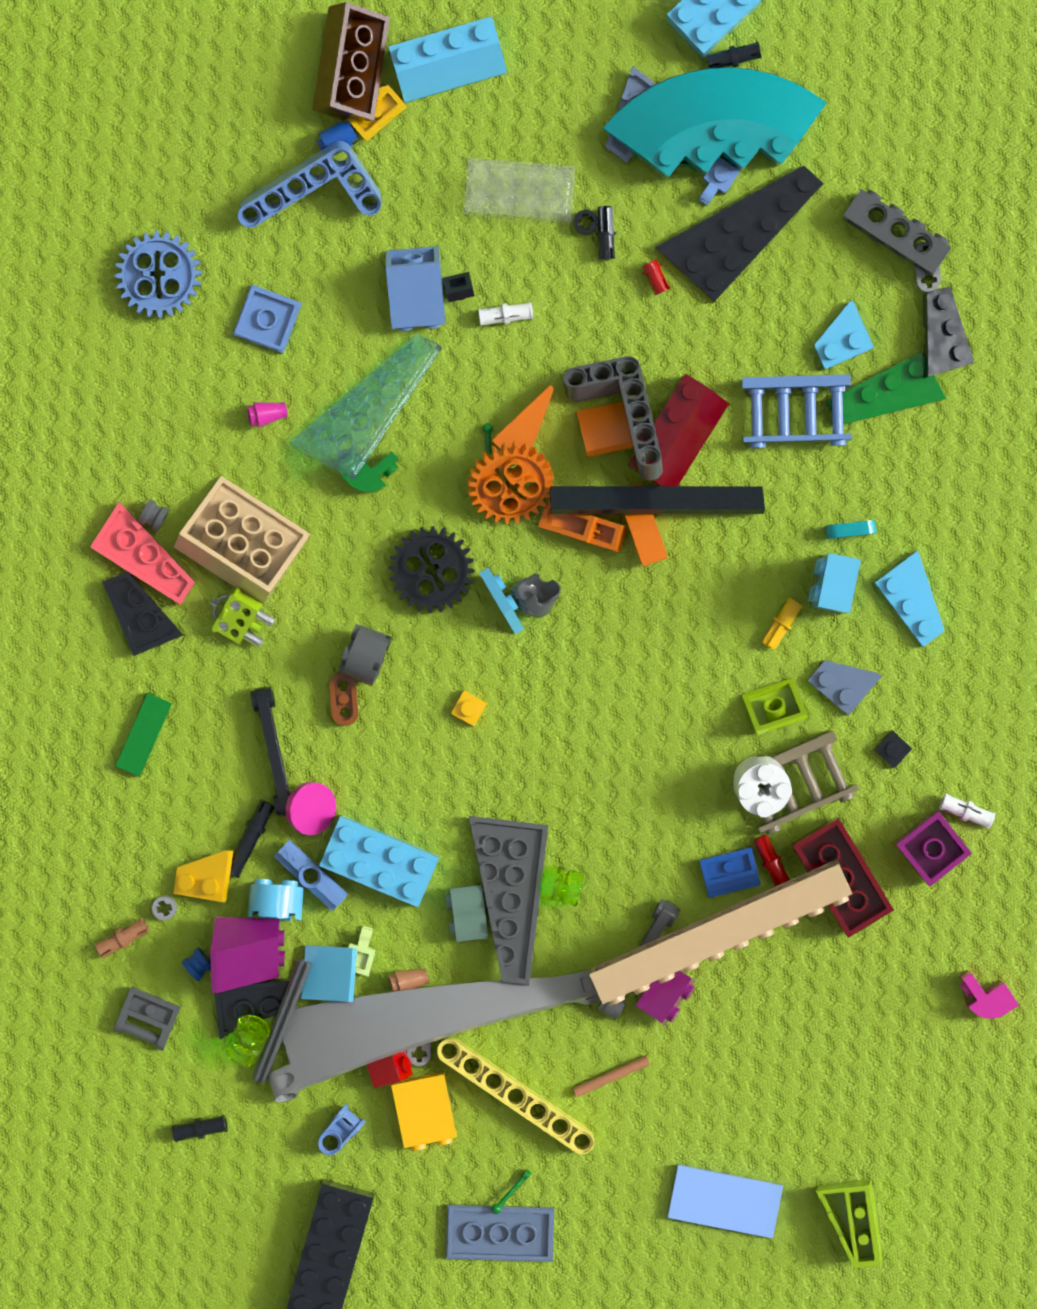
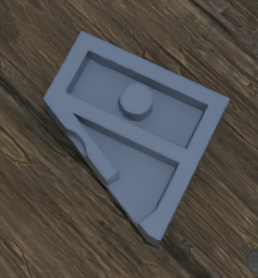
(843, 684)

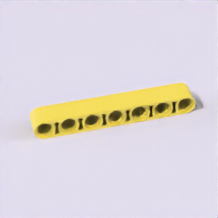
(524, 1105)

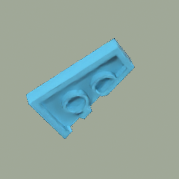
(912, 598)

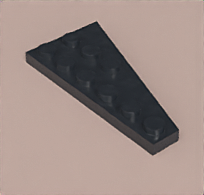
(727, 242)

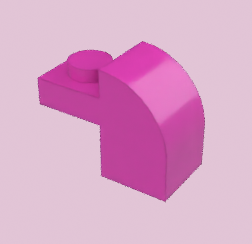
(989, 1003)

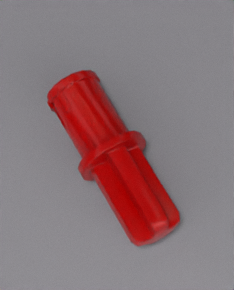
(771, 860)

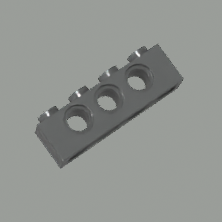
(869, 201)

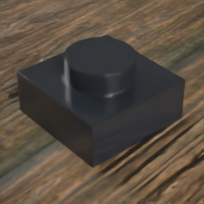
(458, 287)
(893, 749)

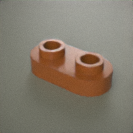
(343, 699)

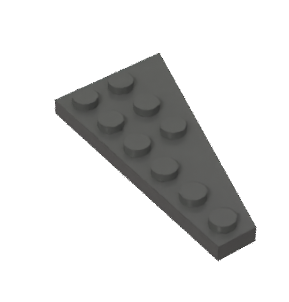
(511, 875)

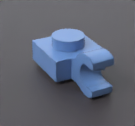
(719, 178)

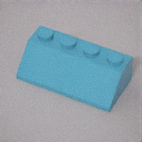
(448, 59)

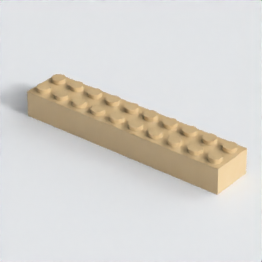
(719, 932)

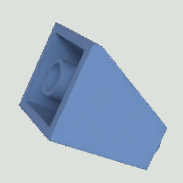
(415, 288)

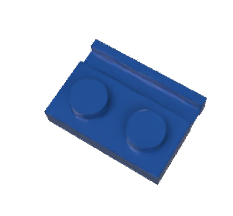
(729, 872)

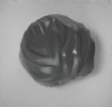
(536, 596)

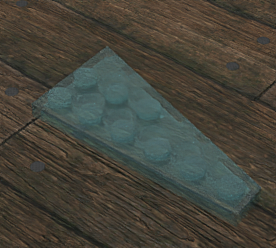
(359, 420)

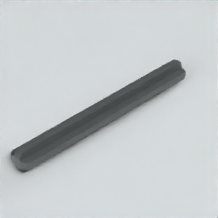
(281, 1020)

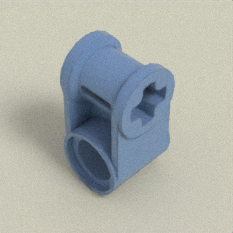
(340, 1129)

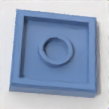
(267, 318)

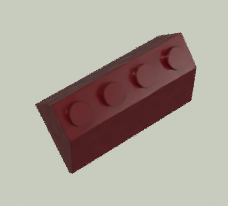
(684, 428)

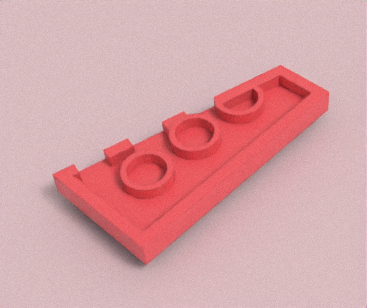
(136, 551)

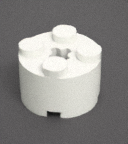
(763, 800)

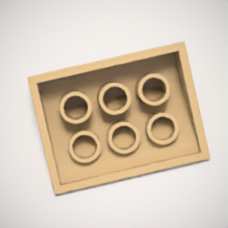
(241, 540)

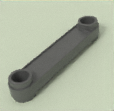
(664, 915)

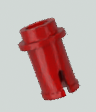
(655, 277)

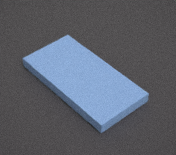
(725, 1201)

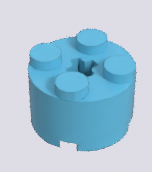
(275, 900)

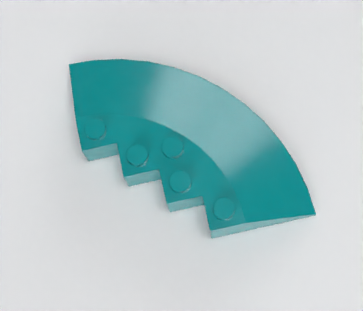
(715, 115)

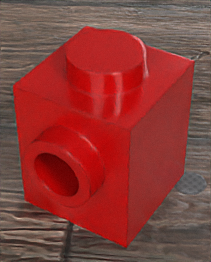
(390, 1069)

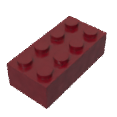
(867, 899)

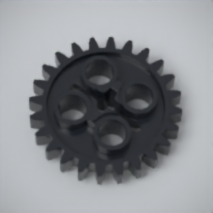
(453, 557)

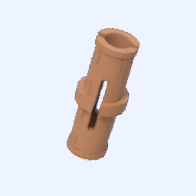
(122, 938)

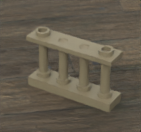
(799, 756)

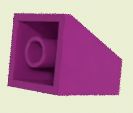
(245, 952)

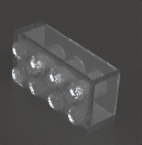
(519, 190)

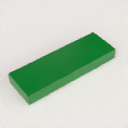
(144, 734)

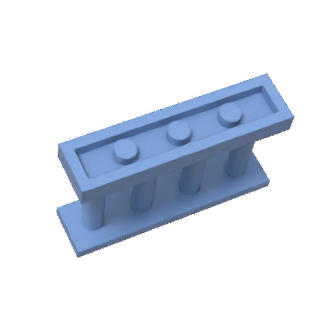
(783, 388)

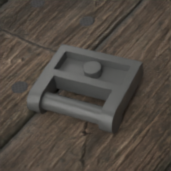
(150, 1010)

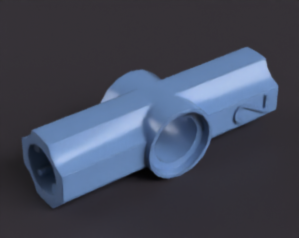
(324, 888)

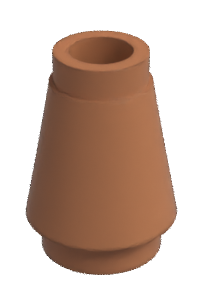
(408, 979)

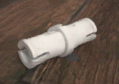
(506, 313)
(967, 811)

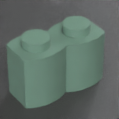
(468, 913)

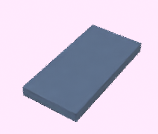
(511, 1235)

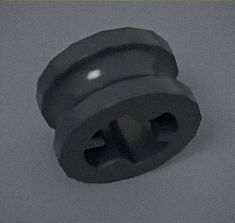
(578, 218)

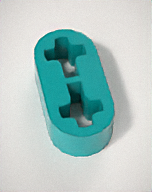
(850, 529)

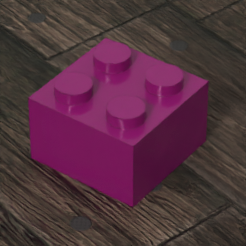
(932, 848)

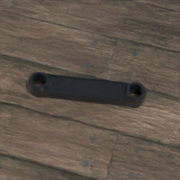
(263, 701)

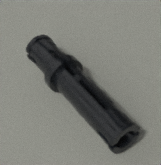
(252, 833)

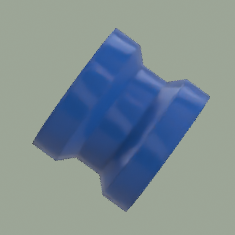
(197, 964)

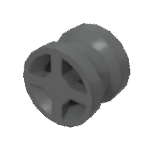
(153, 515)

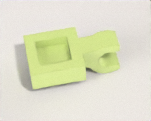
(364, 953)

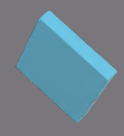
(330, 973)

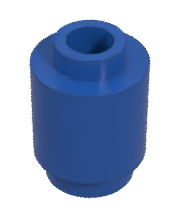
(336, 133)

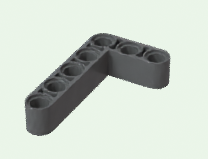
(627, 385)

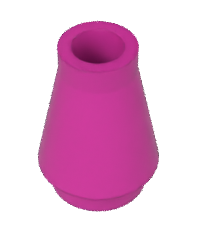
(265, 413)

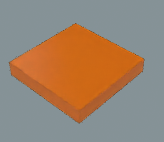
(604, 429)

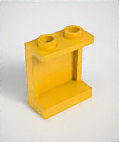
(424, 1111)

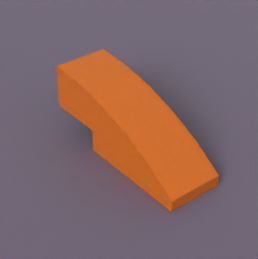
(585, 529)
(646, 537)

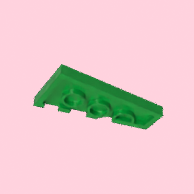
(891, 391)

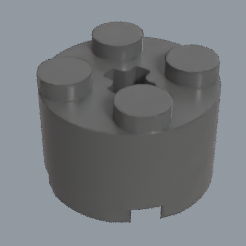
(364, 655)

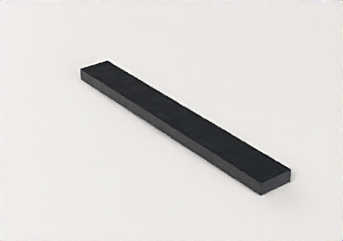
(657, 500)

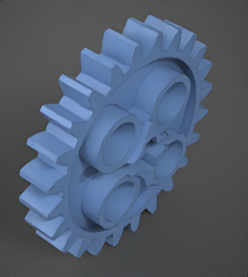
(134, 276)

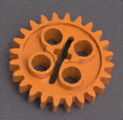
(529, 468)

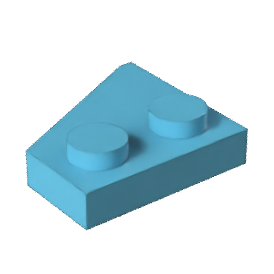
(843, 338)
(506, 604)

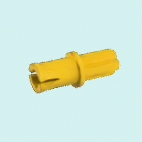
(781, 623)

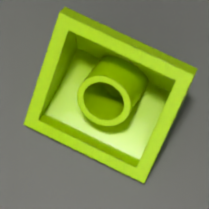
(774, 706)

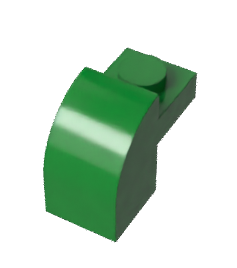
(369, 479)

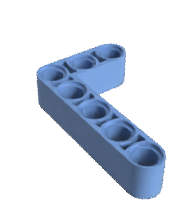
(310, 182)

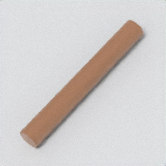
(611, 1076)

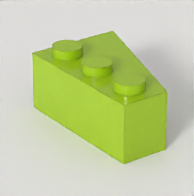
(855, 1220)

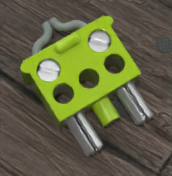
(239, 617)

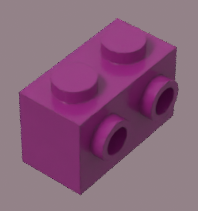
(663, 999)

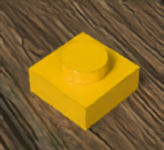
(469, 708)

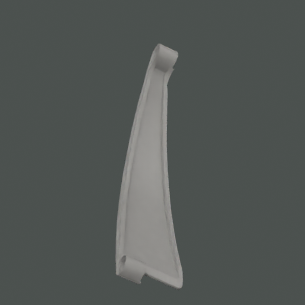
(347, 1035)

